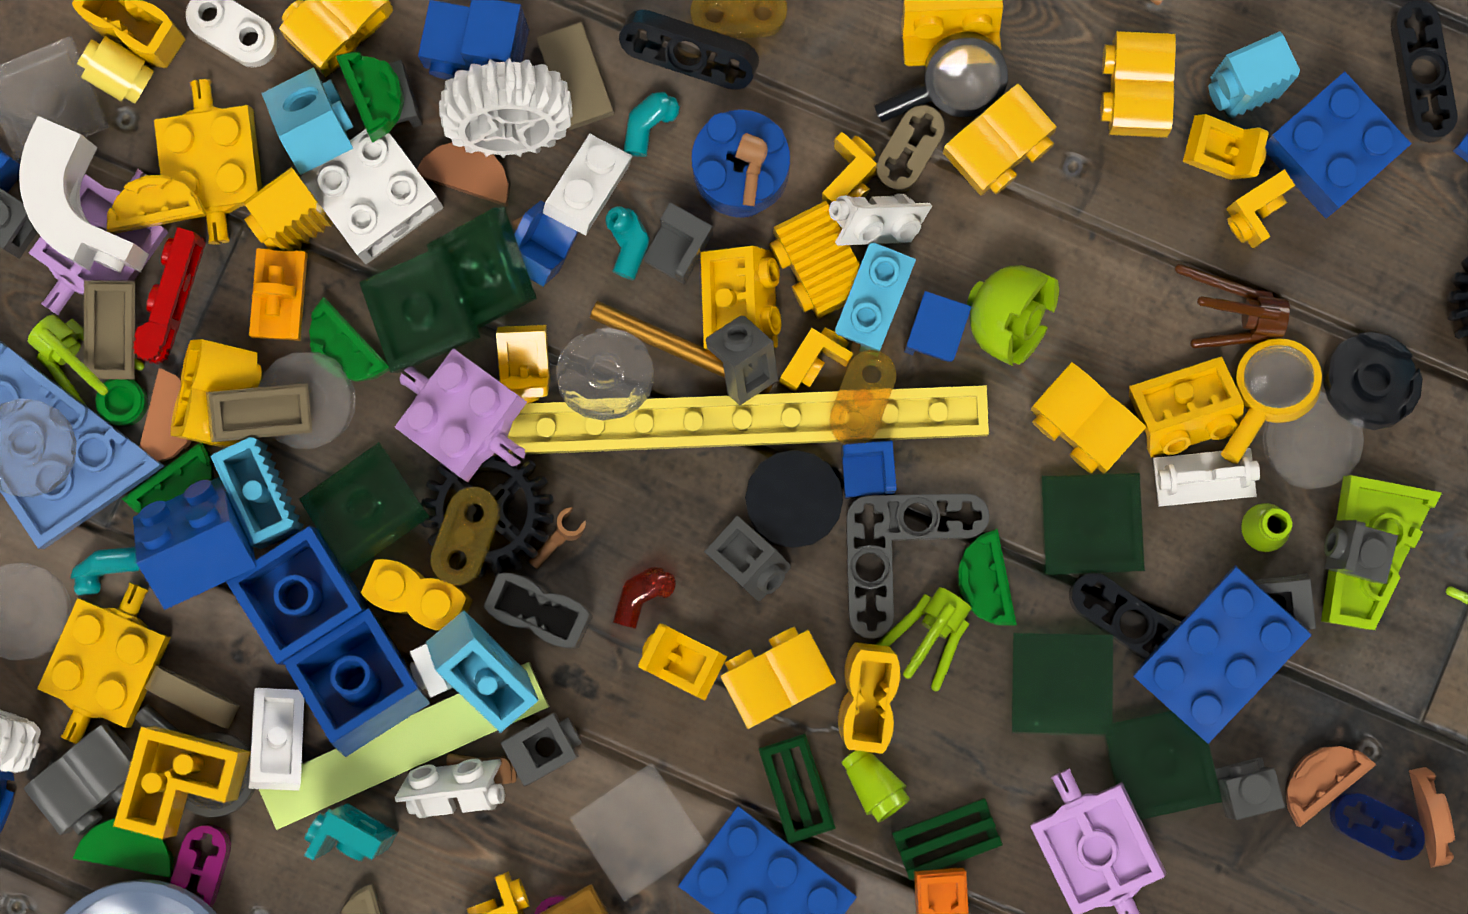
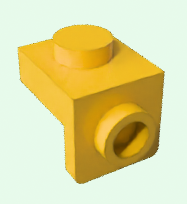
(1225, 148)
(856, 174)
(524, 360)
(681, 661)

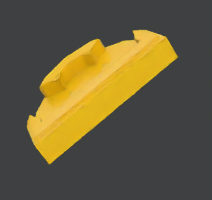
(151, 203)

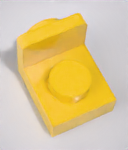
(1262, 199)
(806, 364)
(512, 894)

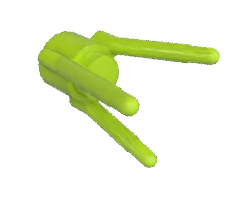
(59, 344)
(943, 615)

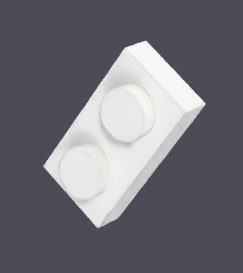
(587, 184)
(276, 739)

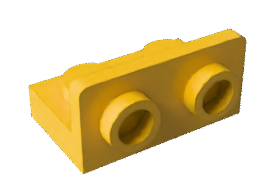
(932, 20)
(740, 284)
(1188, 407)

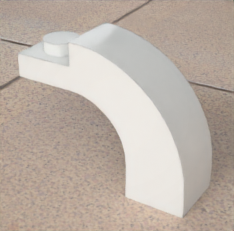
(50, 191)

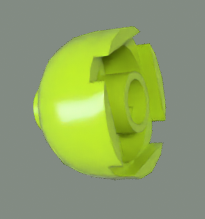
(1009, 311)

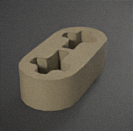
(919, 155)
(192, 696)

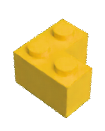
(167, 769)

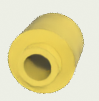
(114, 69)

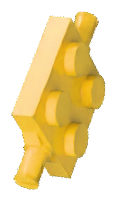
(211, 154)
(103, 663)

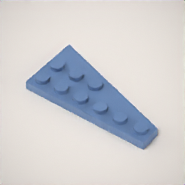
(104, 463)

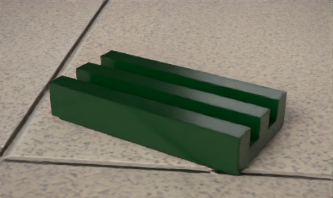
(986, 824)
(809, 828)

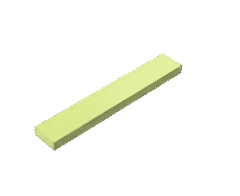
(396, 751)

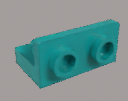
(356, 834)

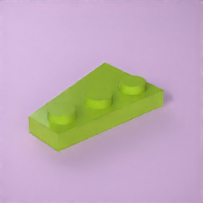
(1386, 508)

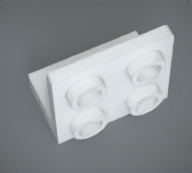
(372, 194)

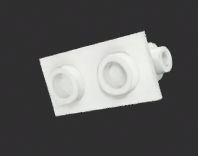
(879, 220)
(1204, 478)
(432, 789)

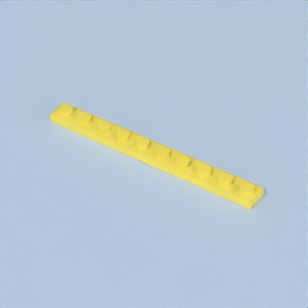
(759, 421)

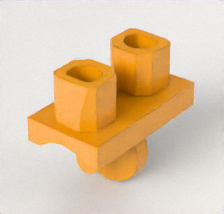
(278, 294)

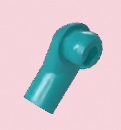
(645, 116)
(631, 238)
(99, 563)

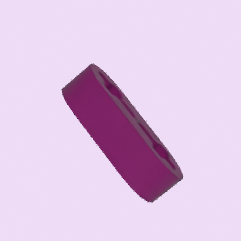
(214, 865)

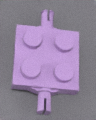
(95, 204)
(461, 415)
(1097, 847)

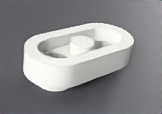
(230, 27)

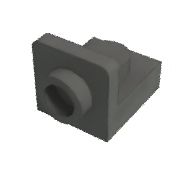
(746, 358)
(1359, 551)
(748, 559)

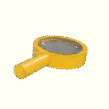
(1277, 385)

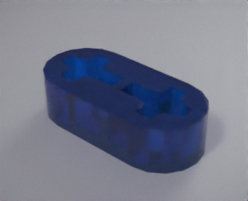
(1382, 815)

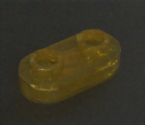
(739, 17)
(862, 397)
(464, 536)

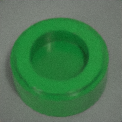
(124, 402)

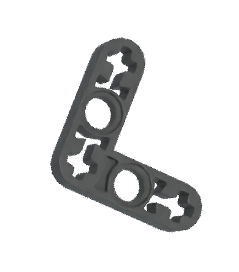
(894, 529)

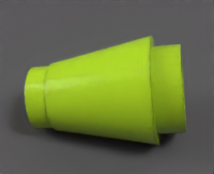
(1256, 531)
(875, 785)

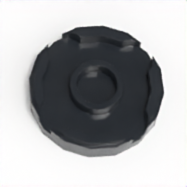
(1372, 381)
(794, 499)

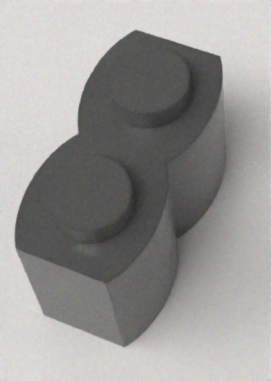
(527, 606)
(82, 781)

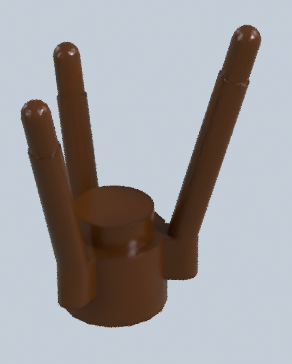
(1260, 312)

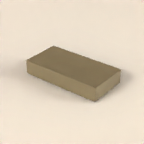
(571, 56)
(109, 328)
(259, 412)

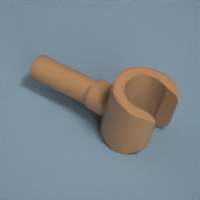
(754, 152)
(557, 538)
(505, 774)

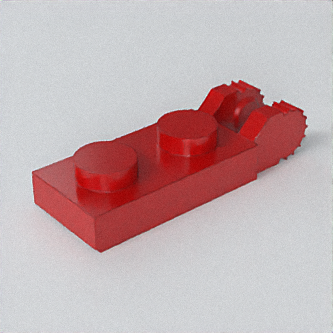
(168, 300)

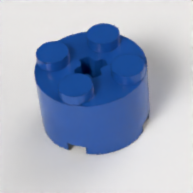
(715, 173)

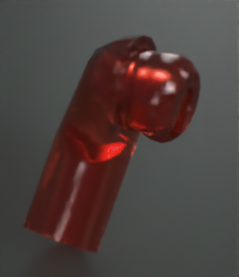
(640, 589)

